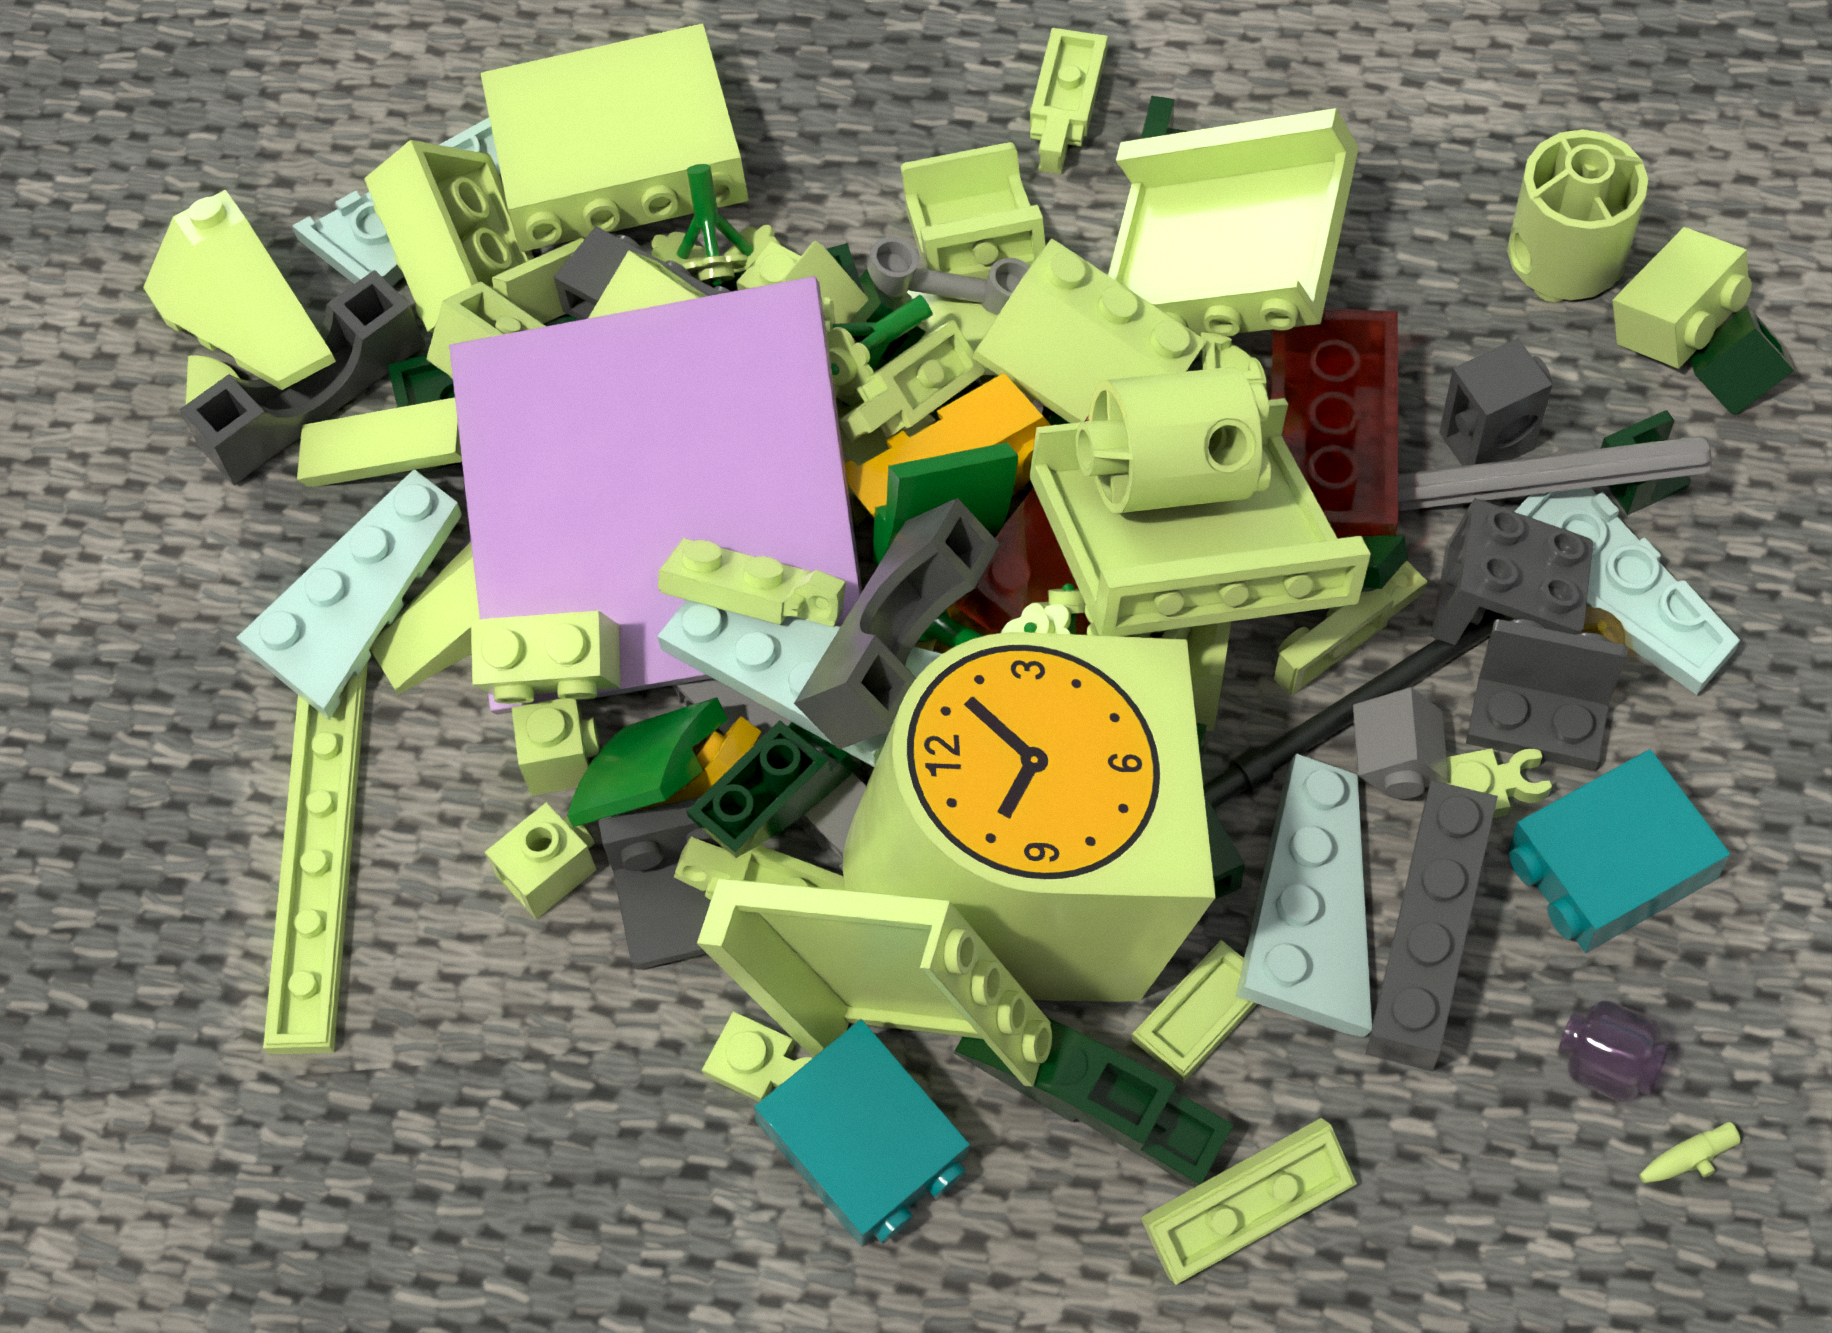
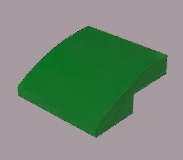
(977, 477)
(645, 762)

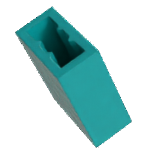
(1616, 851)
(863, 1135)

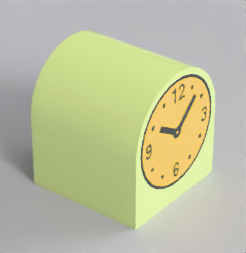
(1050, 805)

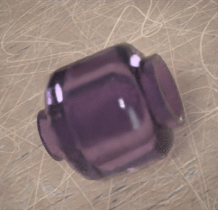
(1614, 1051)

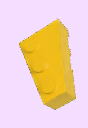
(979, 419)

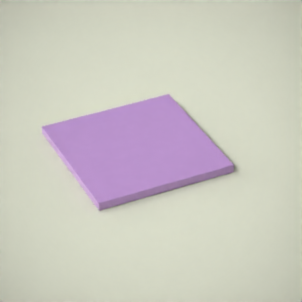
(646, 429)

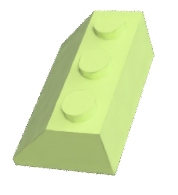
(444, 221)
(1078, 328)

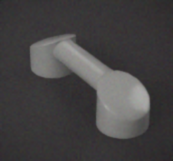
(895, 271)

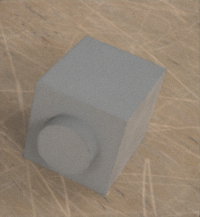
(1400, 743)

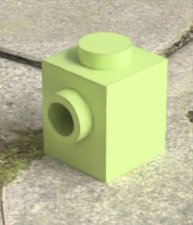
(553, 744)
(542, 859)

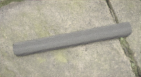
(1555, 473)

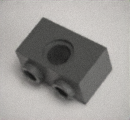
(1496, 405)

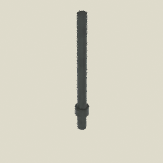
(1256, 767)

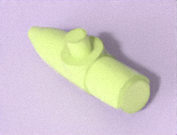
(1692, 1154)

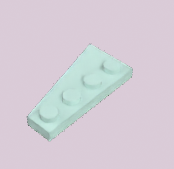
(355, 237)
(336, 609)
(1659, 614)
(764, 659)
(1310, 915)

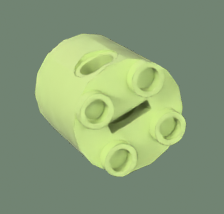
(1576, 214)
(1175, 439)

